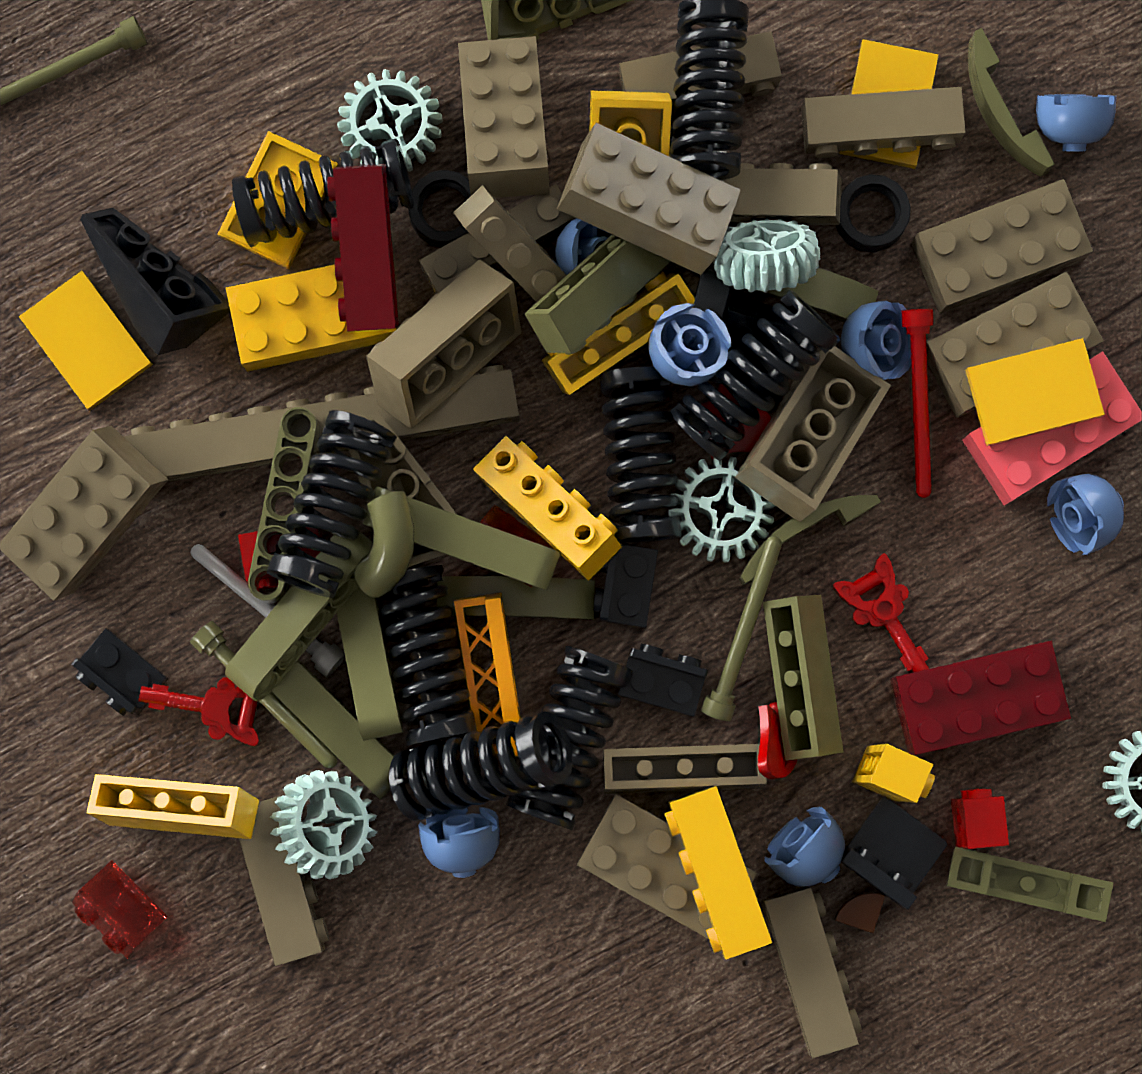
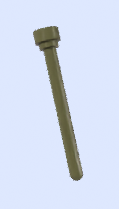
(126, 36)
(211, 641)
(720, 702)

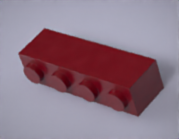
(365, 247)

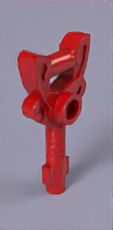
(883, 610)
(212, 709)

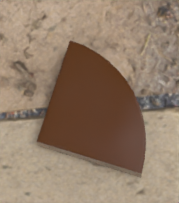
(861, 911)

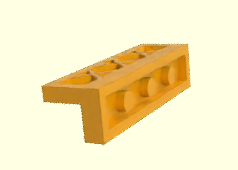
(502, 661)

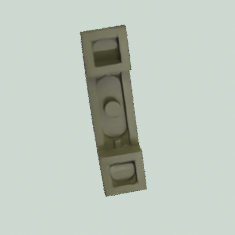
(1026, 149)
(829, 294)
(845, 509)
(563, 599)
(1030, 884)

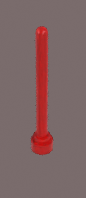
(917, 326)

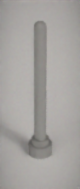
(325, 656)

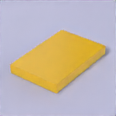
(892, 69)
(272, 154)
(85, 340)
(1034, 392)

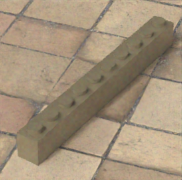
(251, 439)

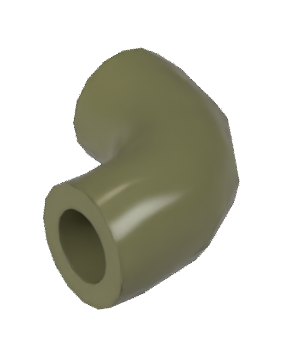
(391, 544)

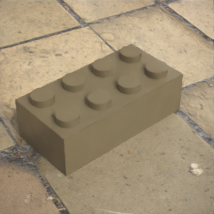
(503, 117)
(649, 199)
(1001, 246)
(1026, 323)
(444, 343)
(812, 433)
(82, 512)
(643, 860)

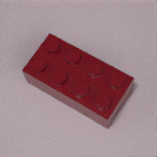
(980, 698)

